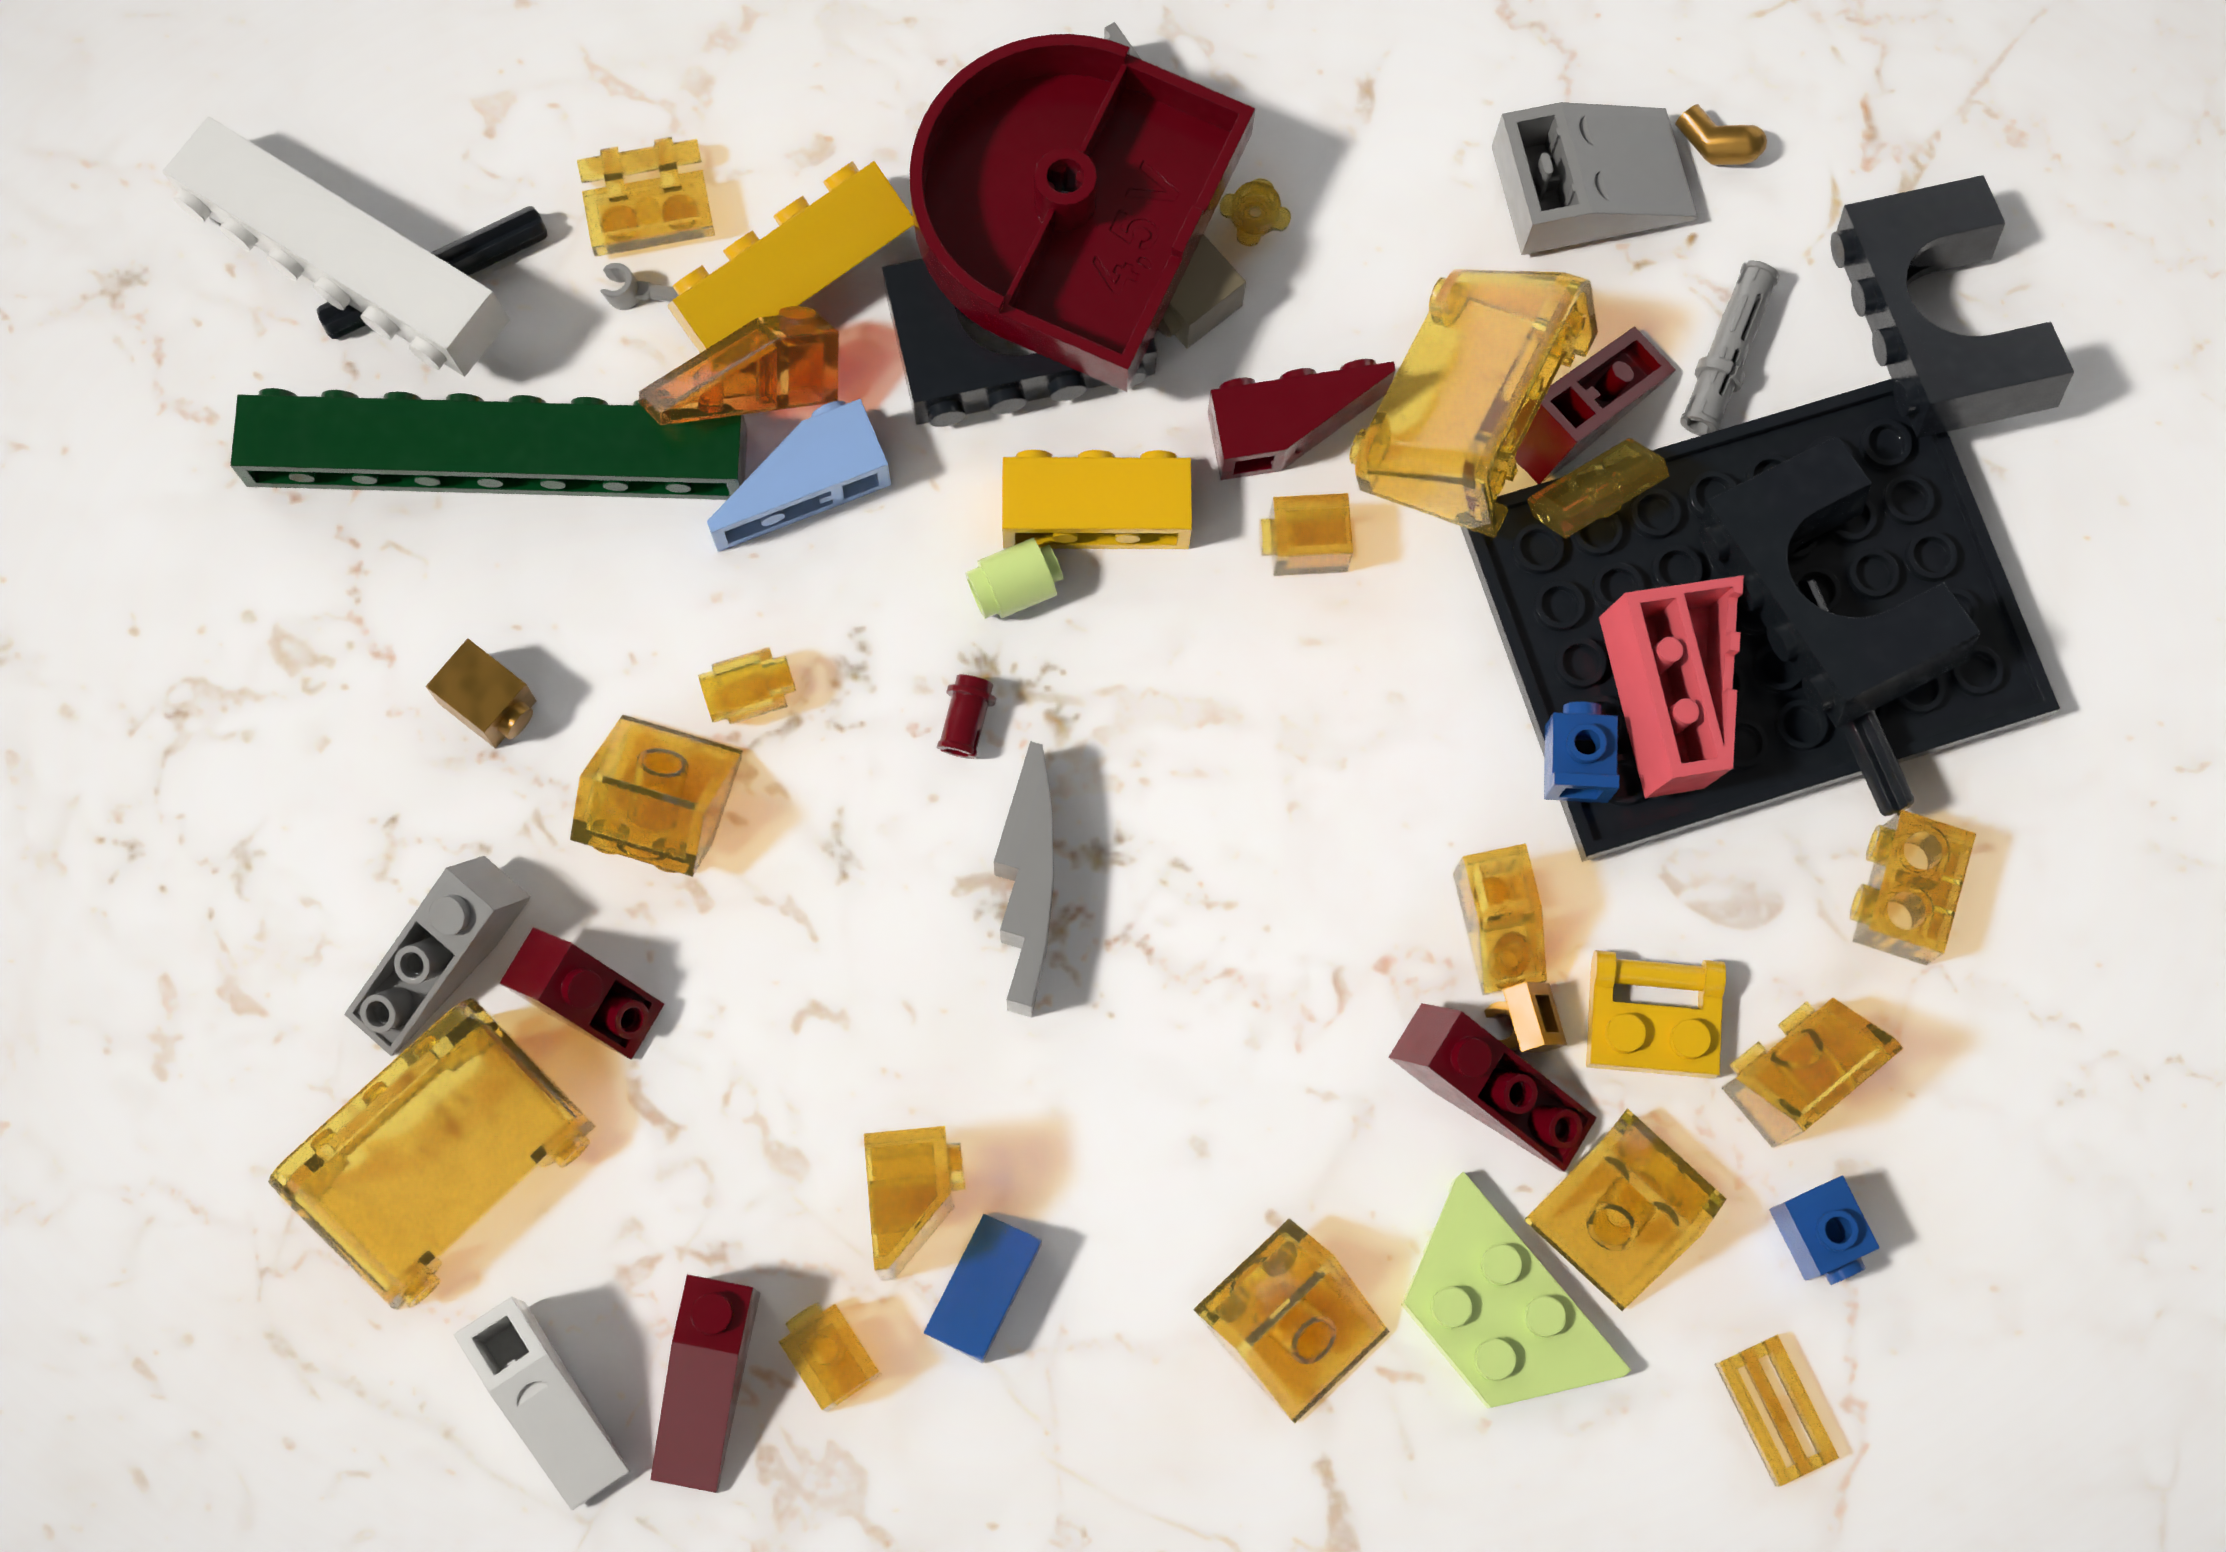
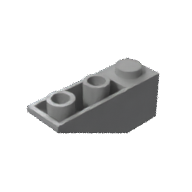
(437, 951)

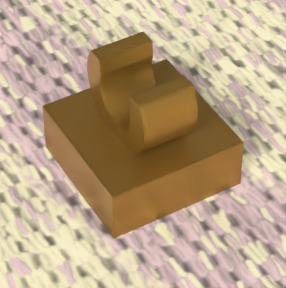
(1533, 1017)

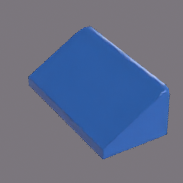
(983, 1287)

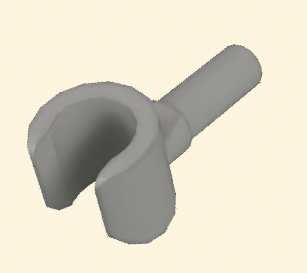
(633, 289)

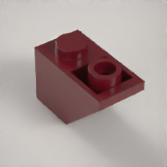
(582, 992)

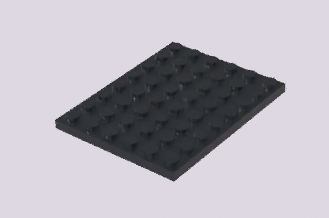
(1910, 537)

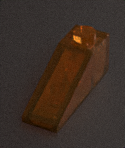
(756, 369)

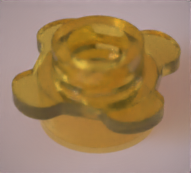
(1259, 195)

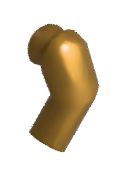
(1721, 143)

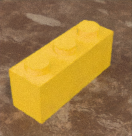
(1097, 500)

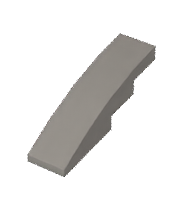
(1027, 859)

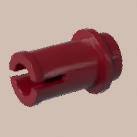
(965, 716)

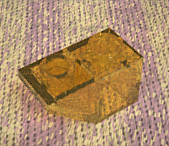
(1502, 917)

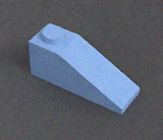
(811, 471)

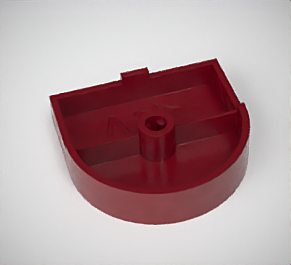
(1085, 267)

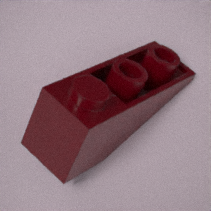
(1277, 421)
(1492, 1084)

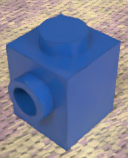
(1825, 1231)

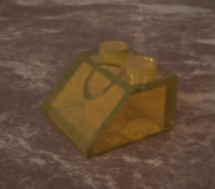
(654, 795)
(1807, 1069)
(909, 1191)
(1626, 1210)
(1292, 1319)

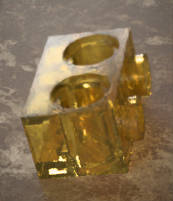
(1926, 894)

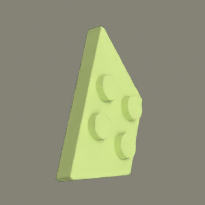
(1500, 1309)

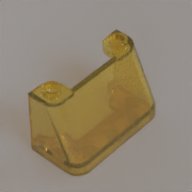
(1472, 391)
(429, 1151)

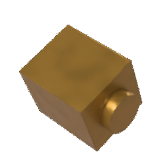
(483, 694)

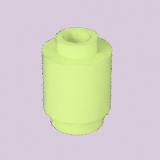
(1014, 579)

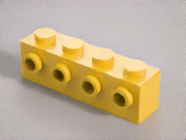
(795, 259)

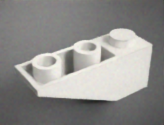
(541, 1401)

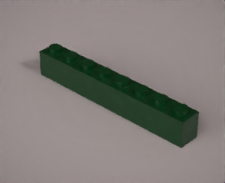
(482, 446)

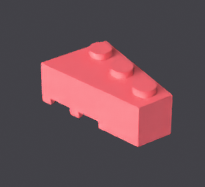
(1675, 680)

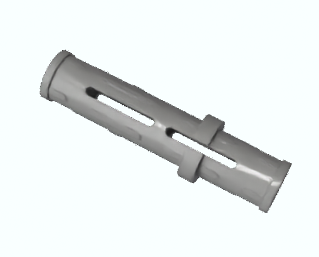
(1721, 370)

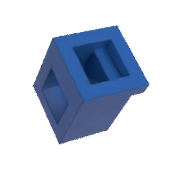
(1576, 775)

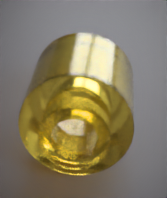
(746, 686)

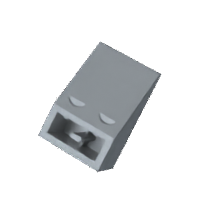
(1589, 173)

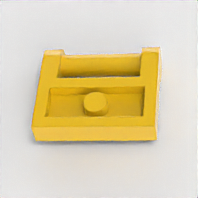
(1655, 1036)

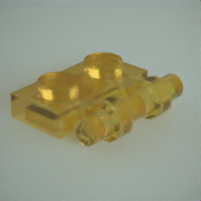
(647, 210)

